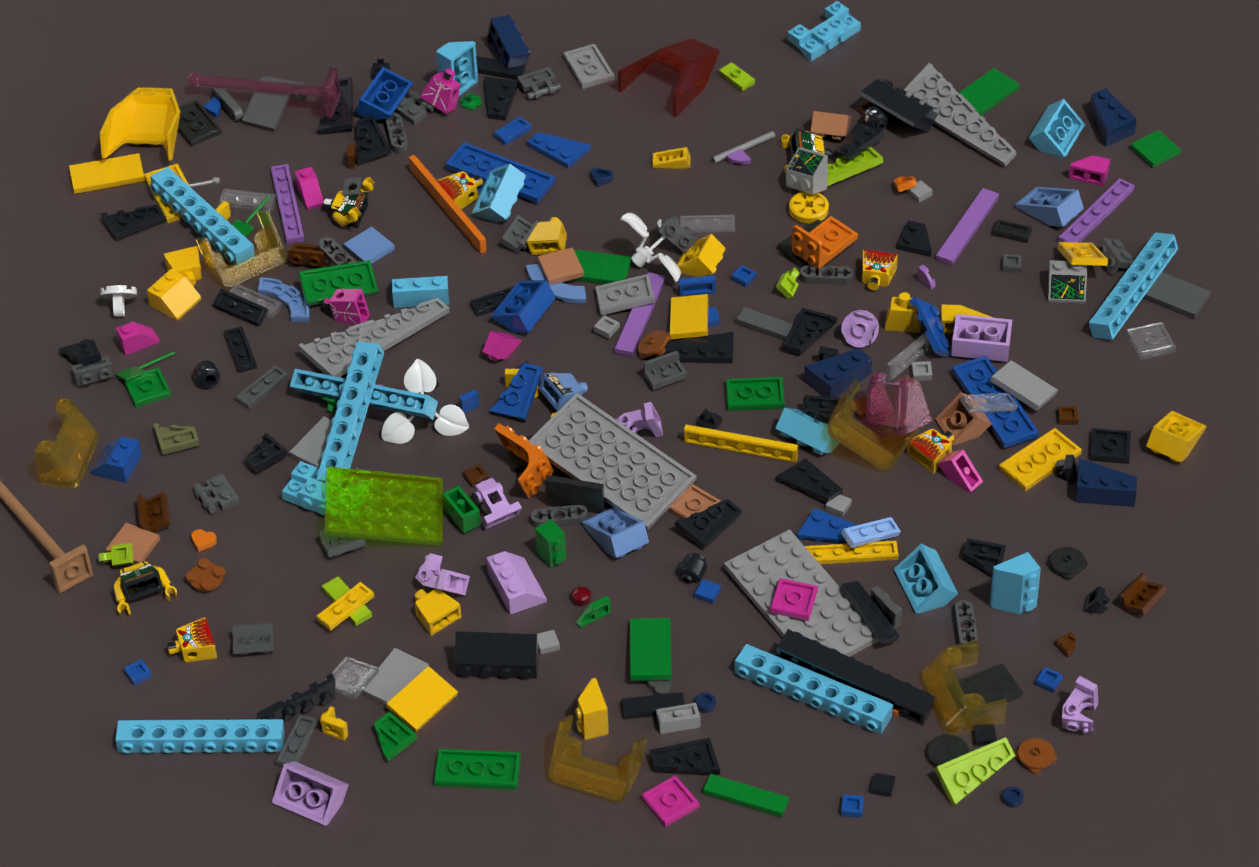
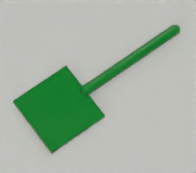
(243, 227)
(134, 371)

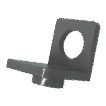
(353, 184)

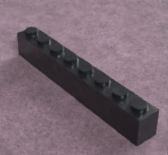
(829, 662)

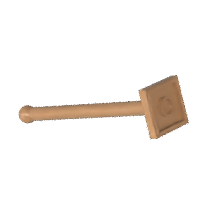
(67, 568)

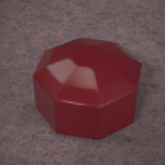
(581, 596)

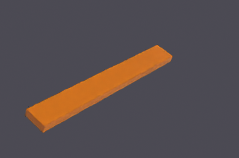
(447, 204)

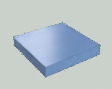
(369, 246)

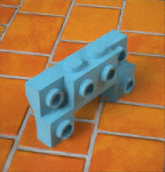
(827, 34)
(305, 489)

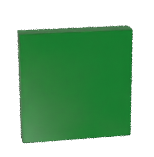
(1155, 148)
(147, 387)

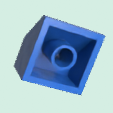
(118, 459)

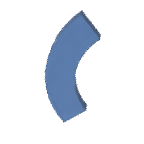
(562, 291)
(288, 295)

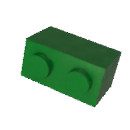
(461, 509)
(550, 543)

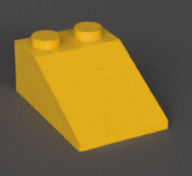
(1175, 436)

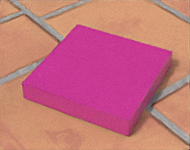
(794, 599)
(670, 801)

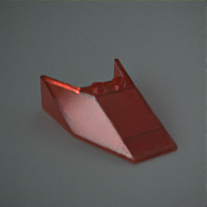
(687, 57)

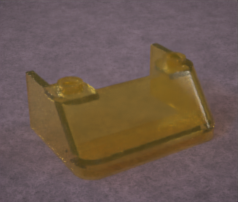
(268, 255)
(877, 450)
(954, 709)
(589, 775)

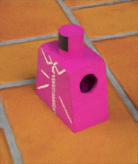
(442, 91)
(348, 306)

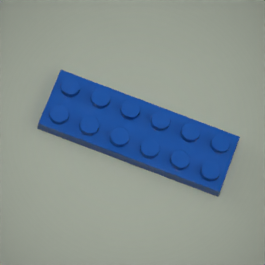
(480, 162)
(1007, 426)

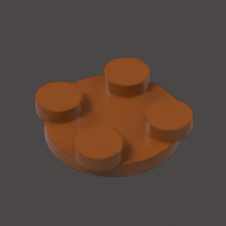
(653, 344)
(206, 576)
(1036, 754)

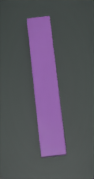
(287, 204)
(1097, 212)
(967, 226)
(638, 320)

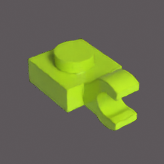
(787, 283)
(119, 555)

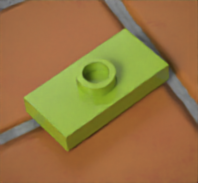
(736, 76)

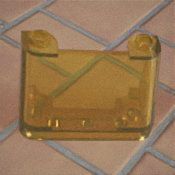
(66, 459)

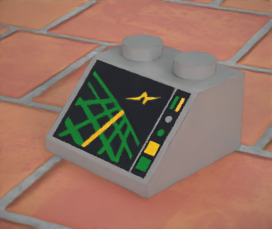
(807, 171)
(1066, 282)

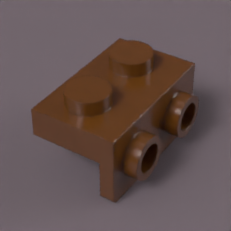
(306, 255)
(153, 512)
(1141, 595)

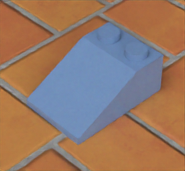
(1052, 205)
(617, 532)

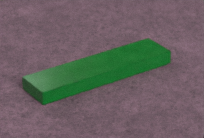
(746, 795)

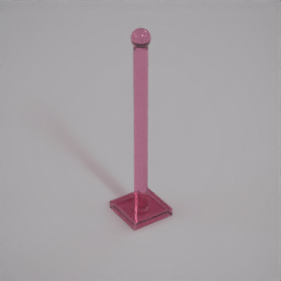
(329, 91)

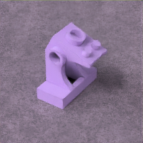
(643, 419)
(499, 511)
(430, 576)
(1083, 696)

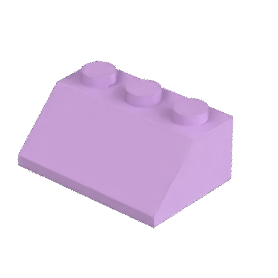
(981, 337)
(514, 582)
(309, 792)

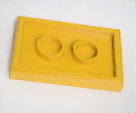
(1082, 253)
(689, 316)
(422, 699)

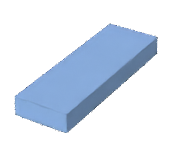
(870, 532)

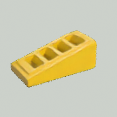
(678, 159)

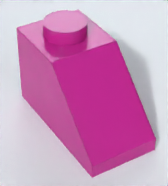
(1090, 170)
(309, 188)
(135, 337)
(500, 345)
(960, 470)

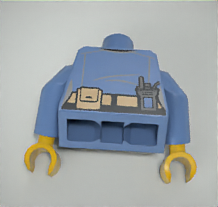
(560, 388)

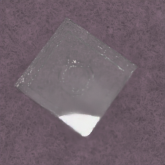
(1151, 340)
(353, 677)

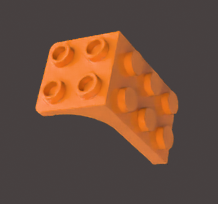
(822, 242)
(534, 455)

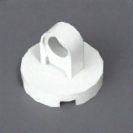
(118, 294)

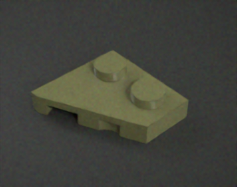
(176, 438)

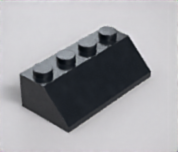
(899, 104)
(496, 655)

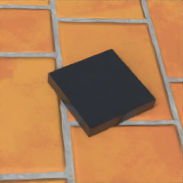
(1110, 446)

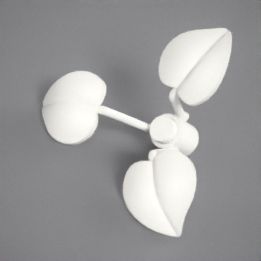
(644, 254)
(449, 422)

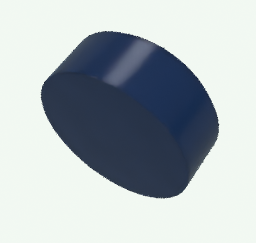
(705, 702)
(1012, 797)

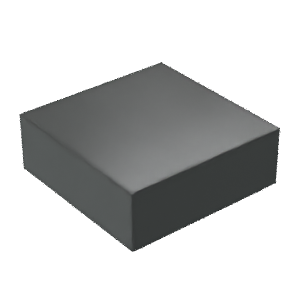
(1012, 263)

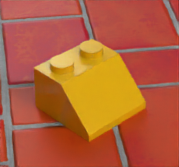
(702, 257)
(173, 295)
(592, 712)

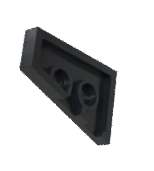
(499, 96)
(370, 140)
(857, 141)
(127, 223)
(807, 329)
(811, 480)
(710, 523)
(686, 757)

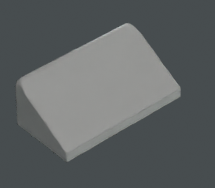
(678, 718)

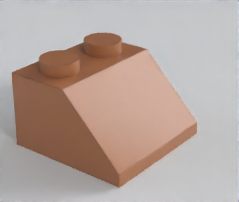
(830, 124)
(960, 423)

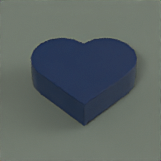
(601, 177)

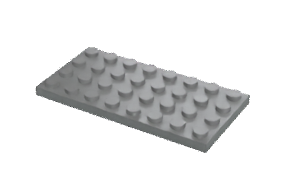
(602, 450)
(833, 617)

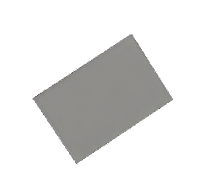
(588, 66)
(625, 294)
(1024, 385)
(313, 444)
(394, 675)

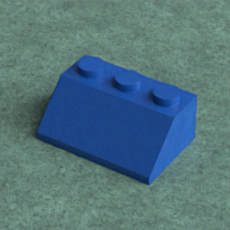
(383, 95)
(524, 305)

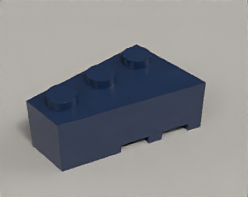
(507, 41)
(1112, 117)
(835, 374)
(1104, 485)

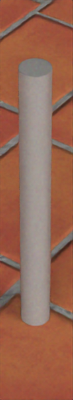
(744, 146)

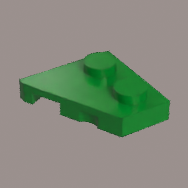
(393, 735)

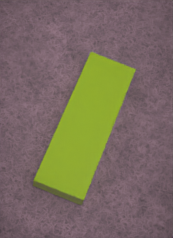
(335, 589)

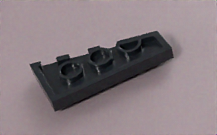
(343, 114)
(704, 349)
(301, 702)

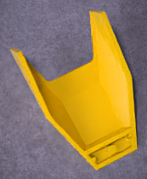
(142, 118)

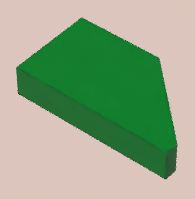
(595, 611)

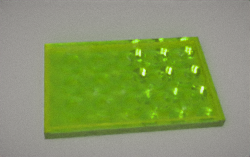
(383, 506)

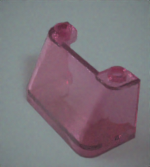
(895, 406)

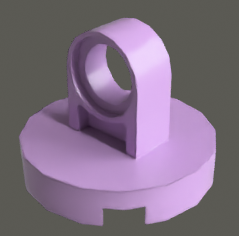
(860, 328)

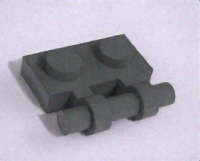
(538, 79)
(412, 112)
(221, 491)

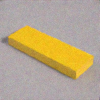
(345, 606)

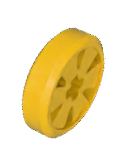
(800, 207)

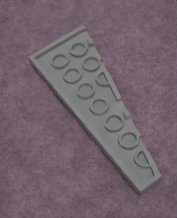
(958, 115)
(334, 352)

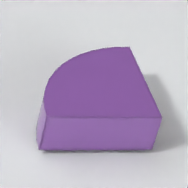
(738, 157)
(924, 277)

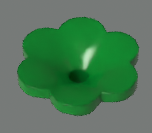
(471, 102)
(331, 403)

